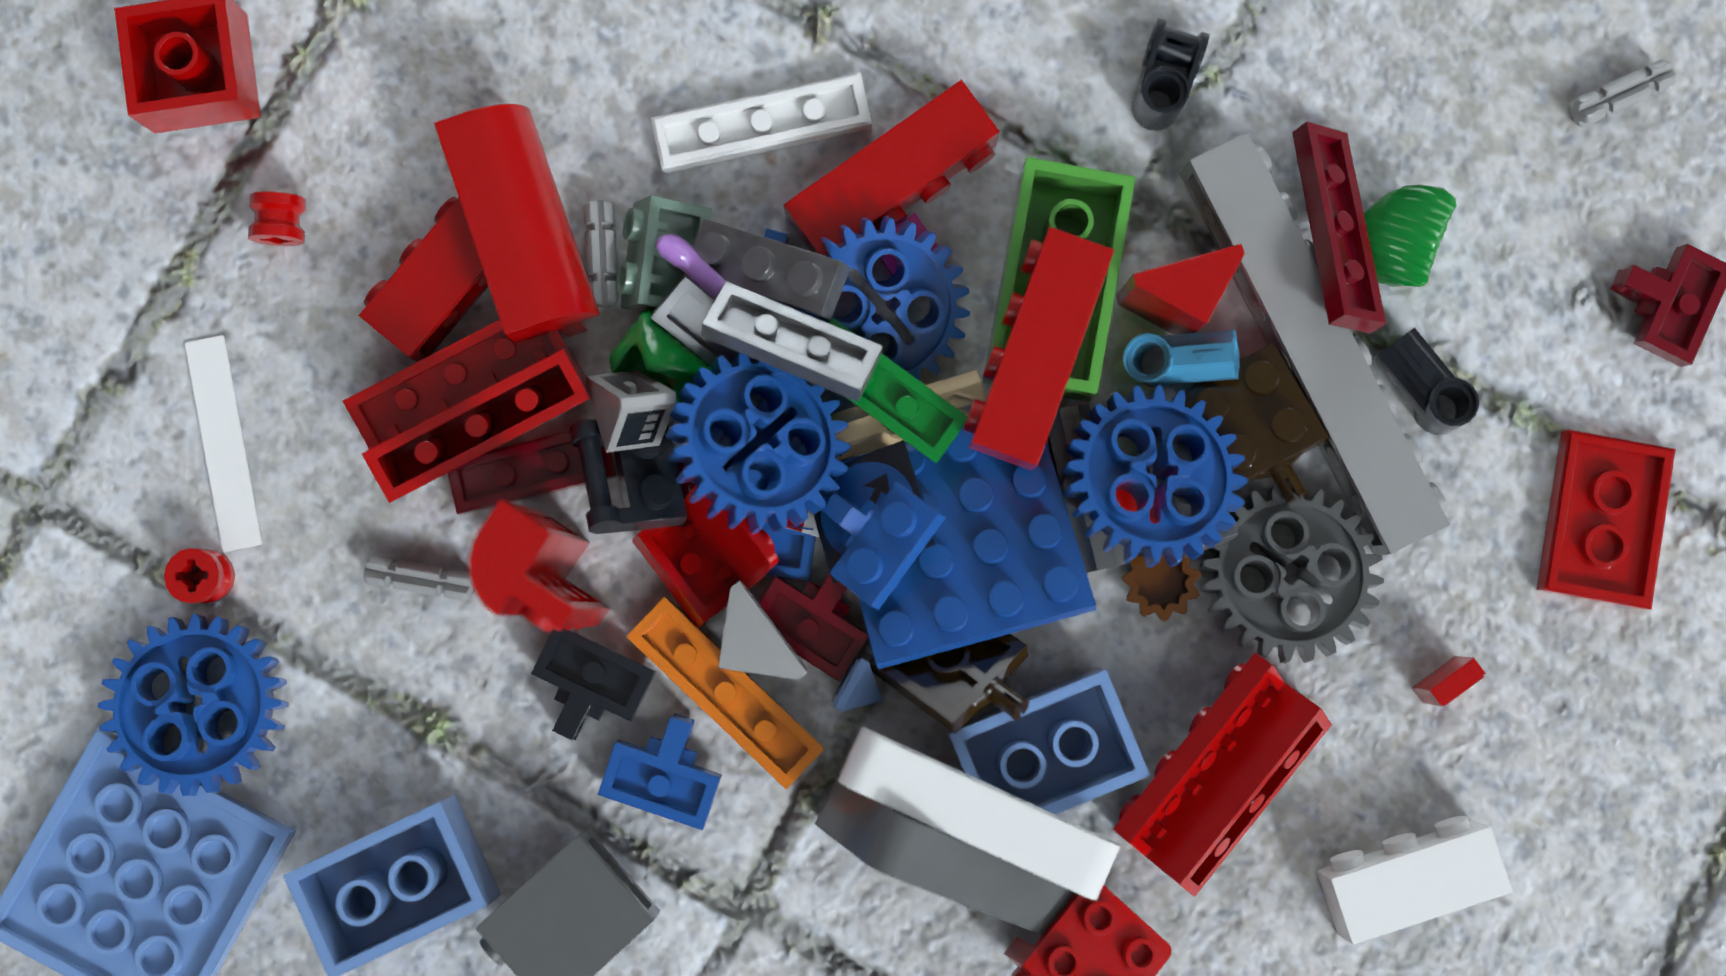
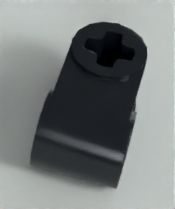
(1168, 67)

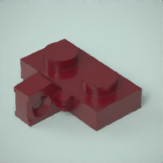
(1675, 302)
(815, 624)

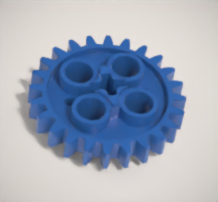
(916, 274)
(793, 479)
(1203, 482)
(143, 719)

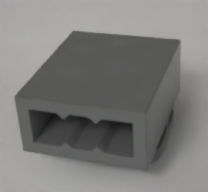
(568, 915)

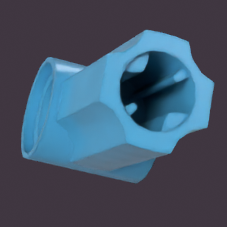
(1187, 357)

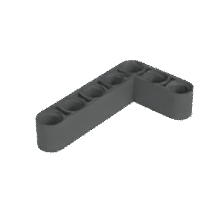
(939, 861)

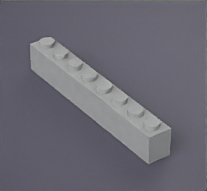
(1284, 294)

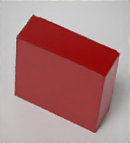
(1449, 681)

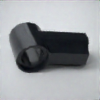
(1424, 376)

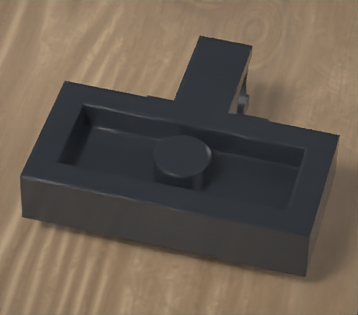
(590, 680)

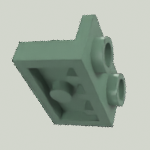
(645, 274)

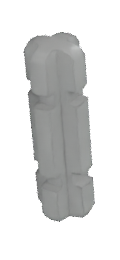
(1622, 93)
(601, 251)
(418, 578)

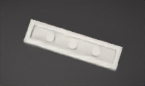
(761, 123)

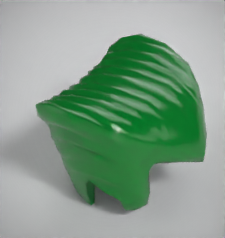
(1407, 233)
(656, 354)

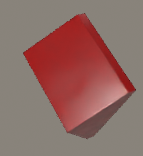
(1181, 293)

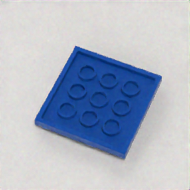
(997, 561)

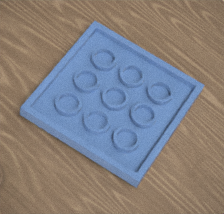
(138, 875)

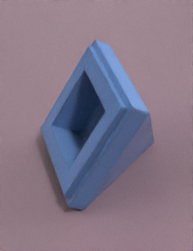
(857, 687)

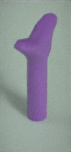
(685, 258)

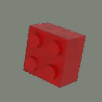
(187, 64)

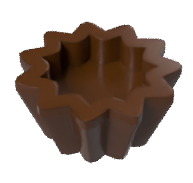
(1161, 587)

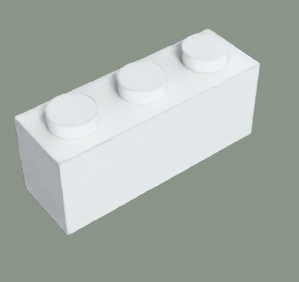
(1413, 879)

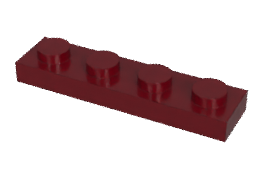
(1338, 228)

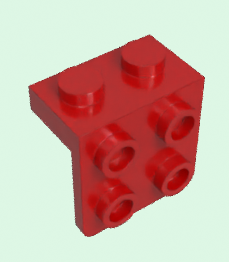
(706, 558)
(1092, 940)

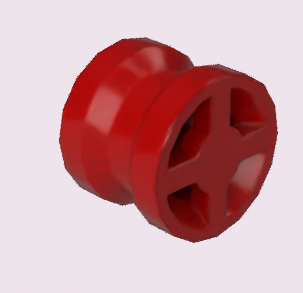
(276, 218)
(214, 576)

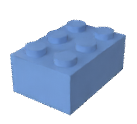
(1061, 750)
(392, 887)

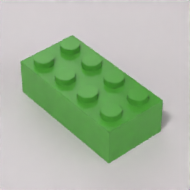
(1083, 204)

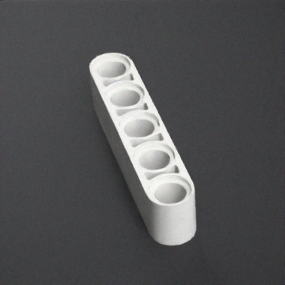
(978, 813)

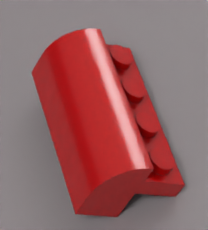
(517, 221)
(462, 405)
(523, 567)
(1222, 774)

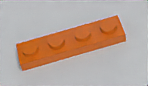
(725, 695)

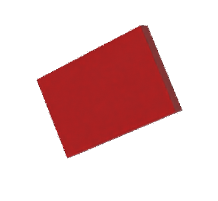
(1606, 519)

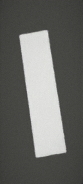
(223, 443)

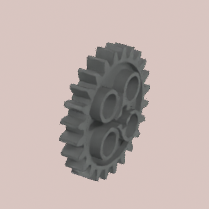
(1265, 614)

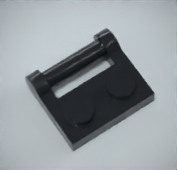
(645, 479)

